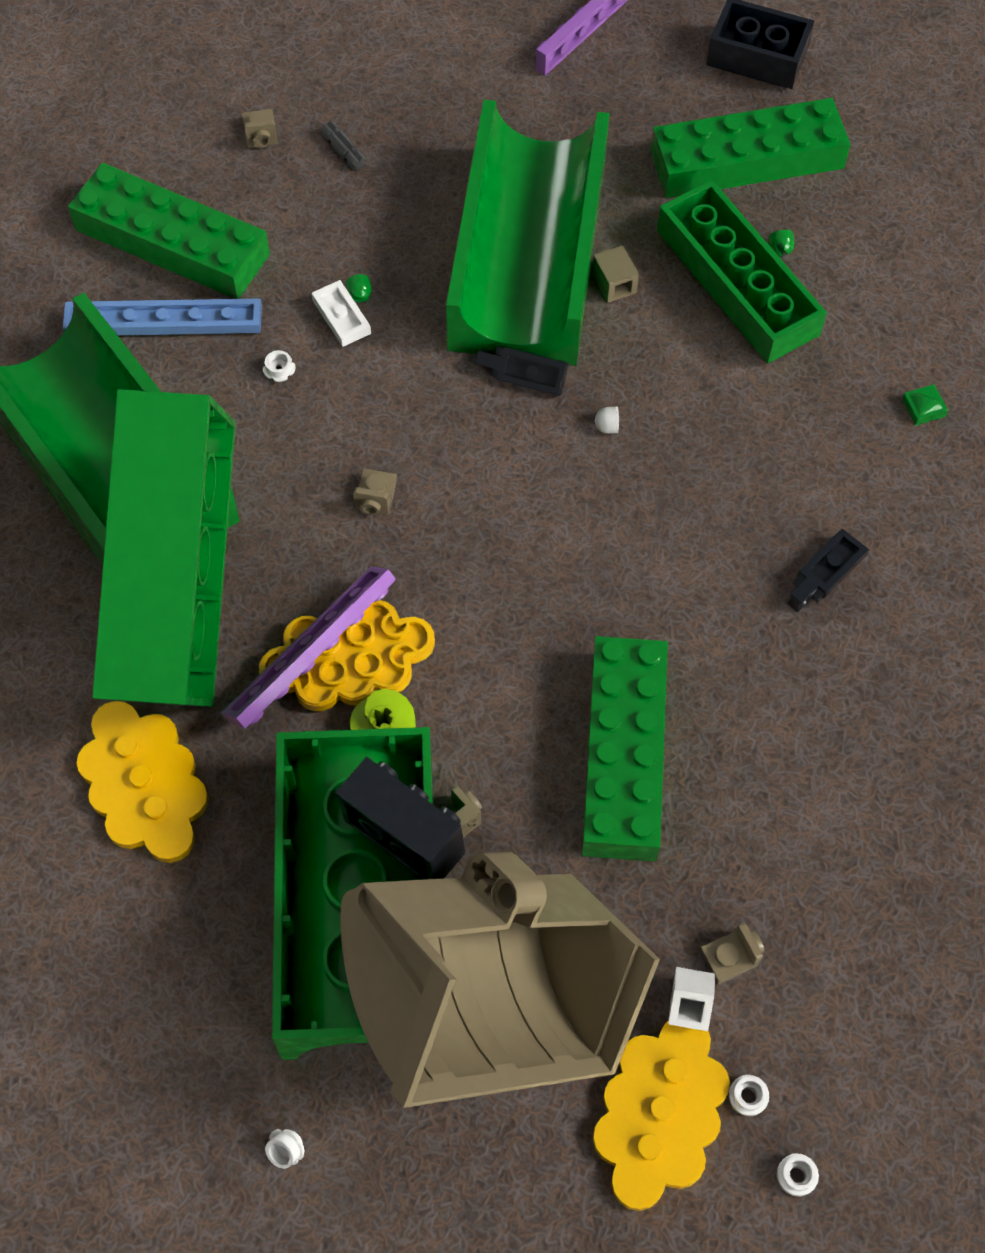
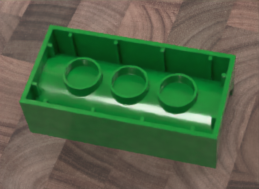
(526, 240)
(64, 412)
(164, 549)
(315, 867)

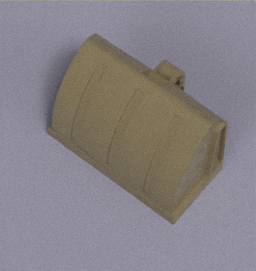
(491, 980)

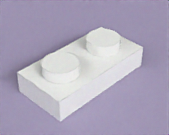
(341, 313)

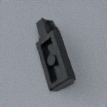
(525, 369)
(827, 569)

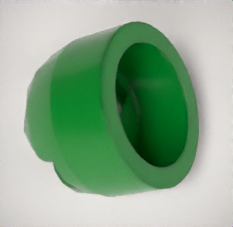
(782, 241)
(359, 287)

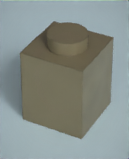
(615, 273)

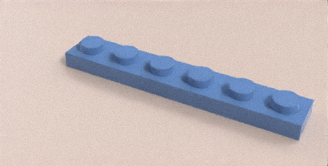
(178, 316)

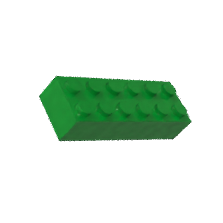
(750, 147)
(169, 230)
(740, 271)
(625, 749)

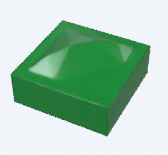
(925, 404)

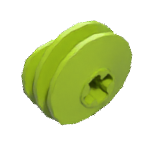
(381, 707)

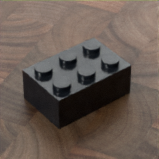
(760, 43)
(401, 820)

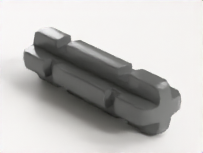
(343, 145)

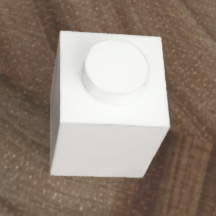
(692, 999)

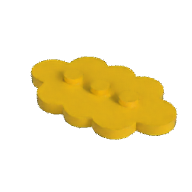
(365, 659)
(142, 781)
(660, 1114)

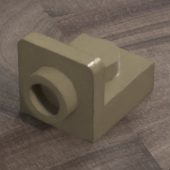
(260, 128)
(375, 492)
(469, 809)
(733, 953)

